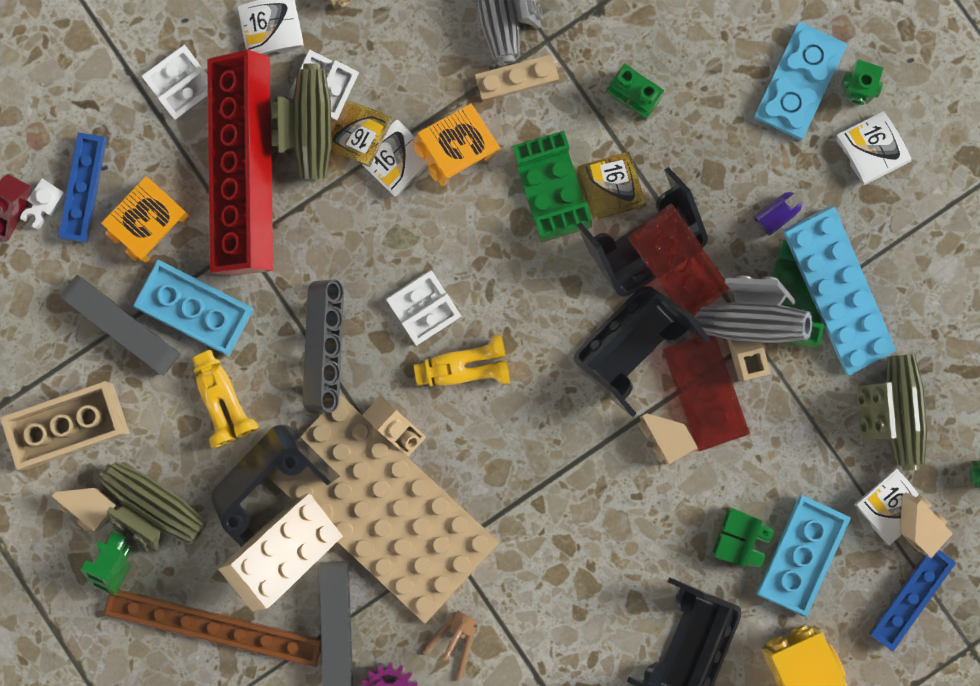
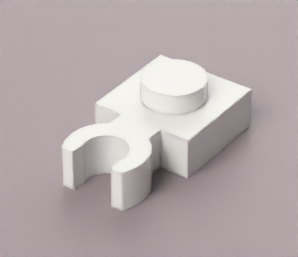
(45, 199)

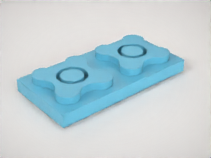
(800, 81)
(193, 307)
(802, 555)

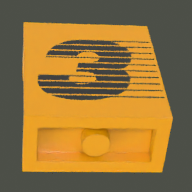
(455, 144)
(143, 219)

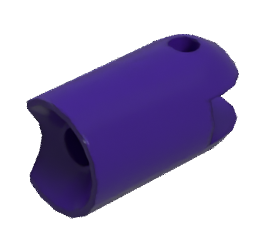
(777, 213)

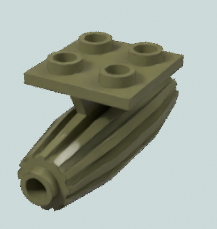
(305, 122)
(897, 411)
(148, 508)

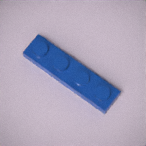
(82, 187)
(911, 599)

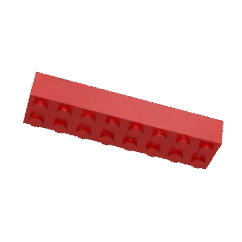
(240, 163)

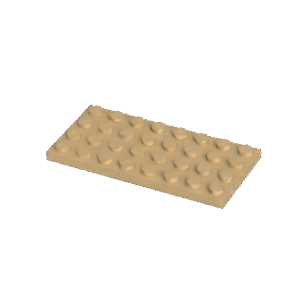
(390, 512)

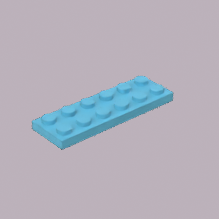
(839, 290)

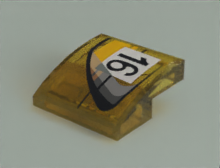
(359, 133)
(611, 186)

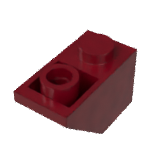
(12, 204)

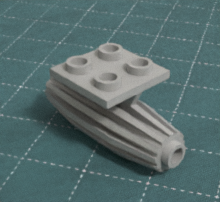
(501, 25)
(756, 313)

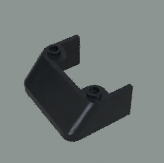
(621, 261)
(630, 337)
(277, 448)
(698, 642)

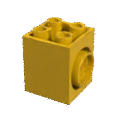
(804, 659)

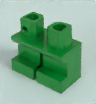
(634, 86)
(749, 530)
(111, 564)

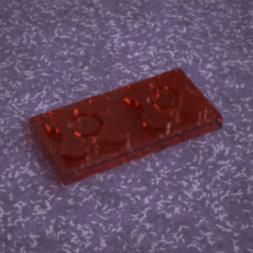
(678, 260)
(706, 392)

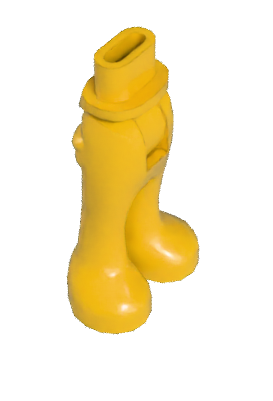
(450, 369)
(216, 386)

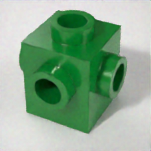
(862, 82)

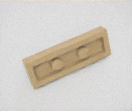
(517, 78)

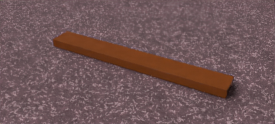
(214, 627)

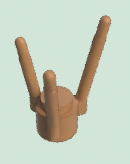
(461, 625)

